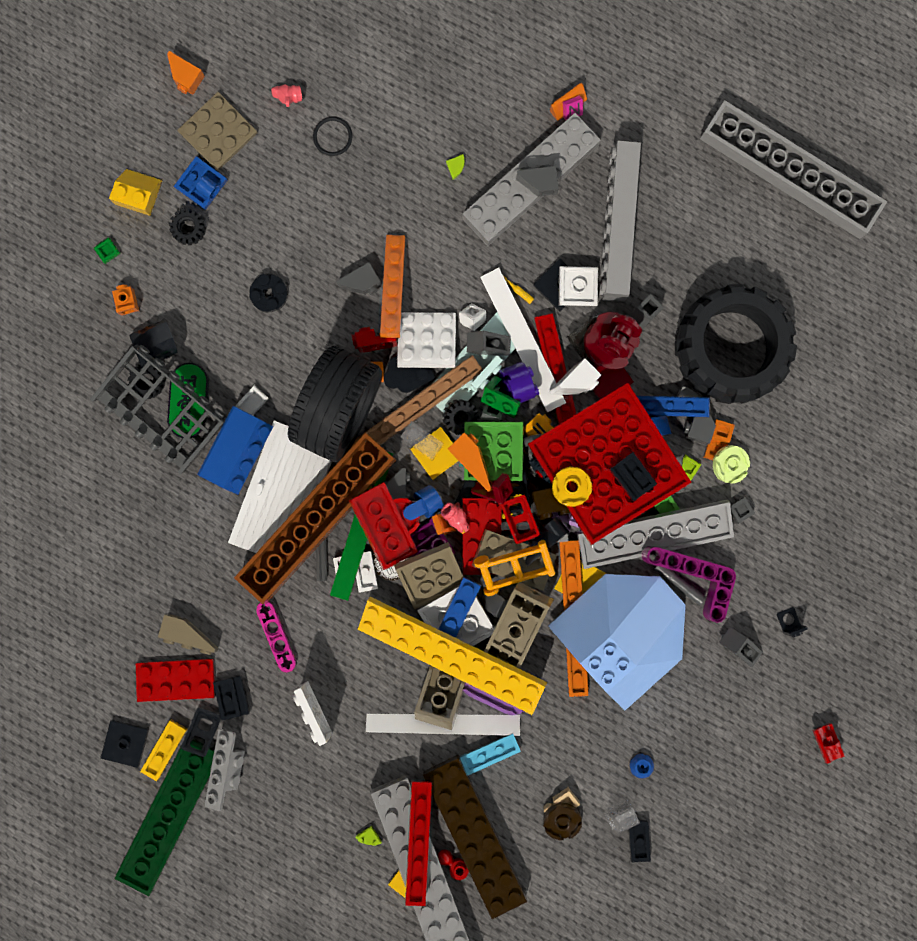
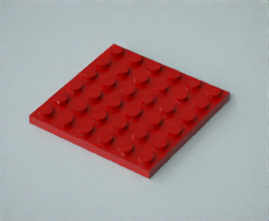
(597, 442)

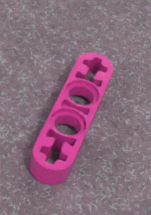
(273, 637)

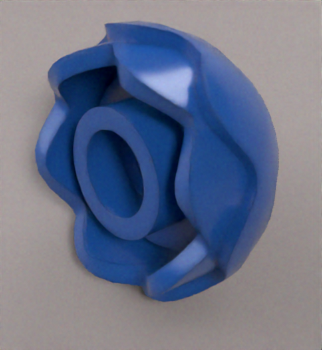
(637, 761)

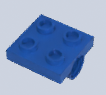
(200, 183)

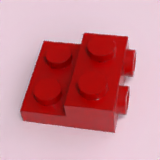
(367, 341)

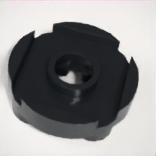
(263, 283)

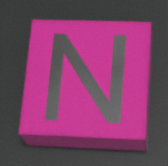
(572, 106)

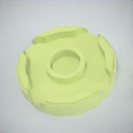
(731, 464)

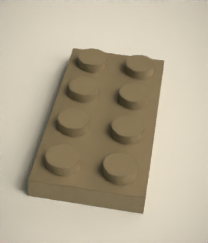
(495, 545)

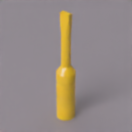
(518, 290)

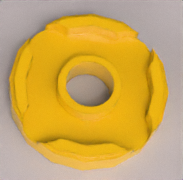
(568, 498)

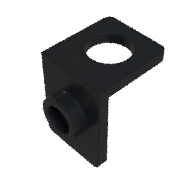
(795, 628)

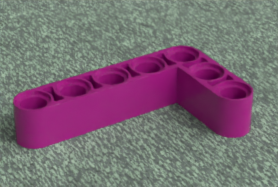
(697, 570)

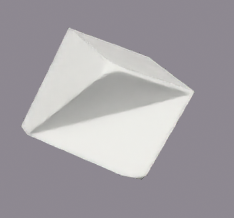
(472, 316)

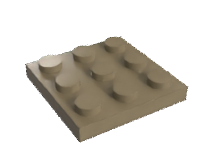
(217, 131)
(429, 575)

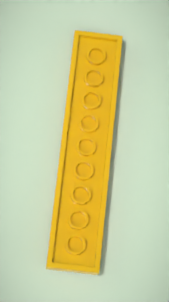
(451, 655)

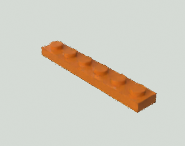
(392, 286)

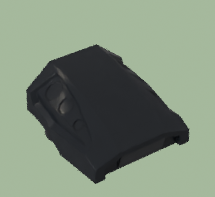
(156, 339)

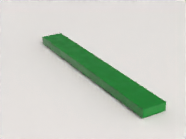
(351, 556)

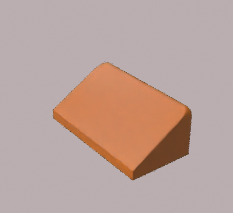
(557, 107)

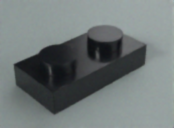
(639, 842)

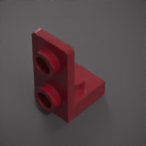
(500, 489)

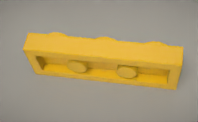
(163, 750)

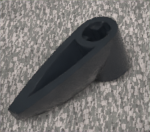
(551, 534)

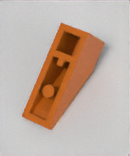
(470, 456)

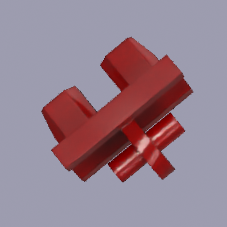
(828, 743)

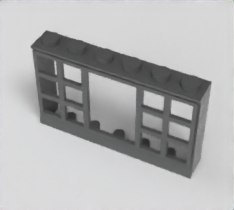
(142, 428)

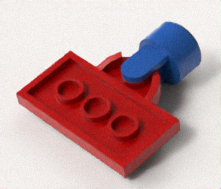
(391, 521)

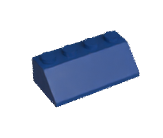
(235, 450)

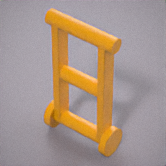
(492, 588)

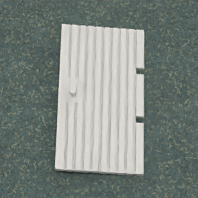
(276, 489)

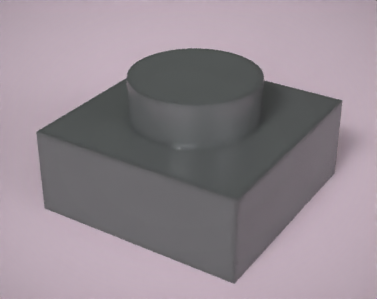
(741, 510)

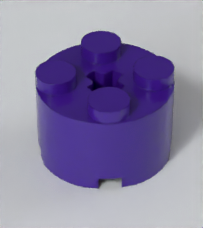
(518, 382)

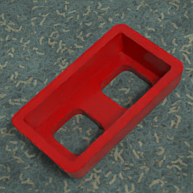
(525, 516)

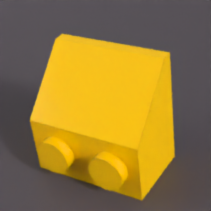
(135, 191)

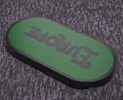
(178, 400)

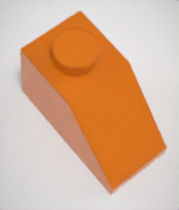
(184, 74)

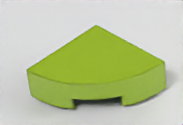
(455, 166)
(690, 466)
(369, 837)

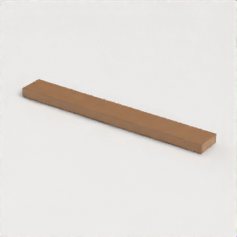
(424, 401)

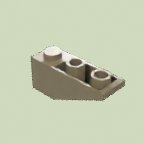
(184, 632)

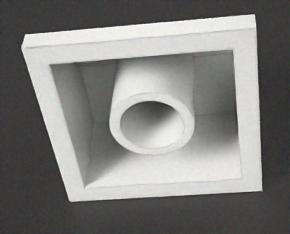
(578, 379)

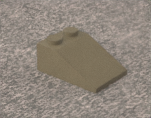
(439, 699)

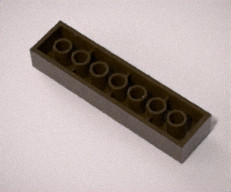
(475, 837)

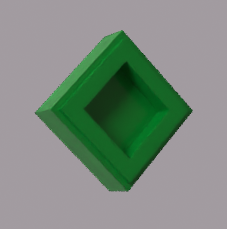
(107, 250)

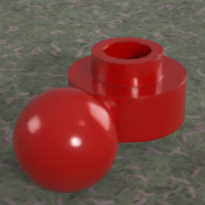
(446, 858)

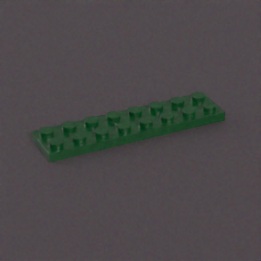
(166, 820)

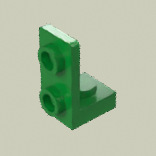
(493, 397)

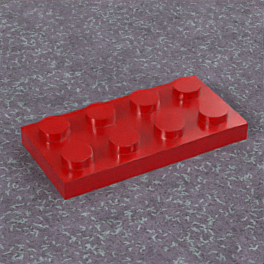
(480, 515)
(175, 680)

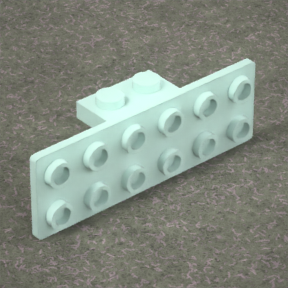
(490, 364)

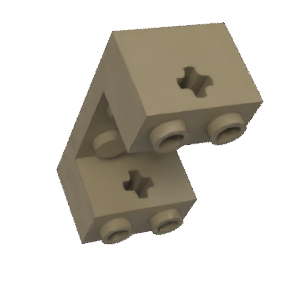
(523, 610)

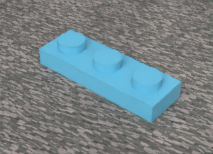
(490, 754)

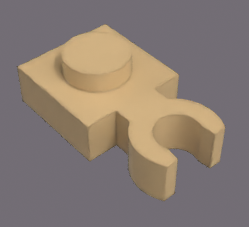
(564, 796)

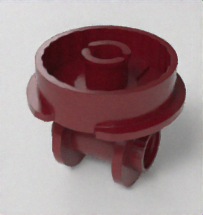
(612, 340)

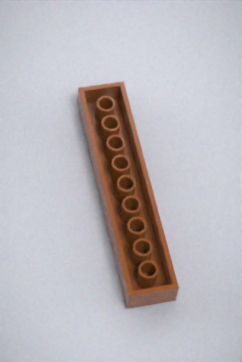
(314, 519)

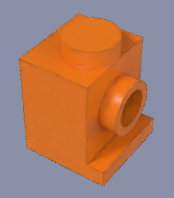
(127, 306)

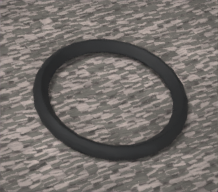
(327, 120)

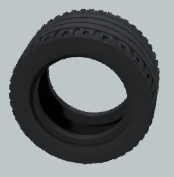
(334, 403)

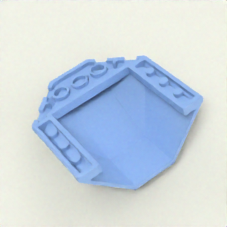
(624, 633)

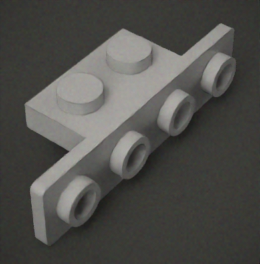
(224, 770)

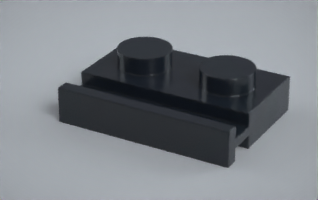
(633, 476)
(231, 698)

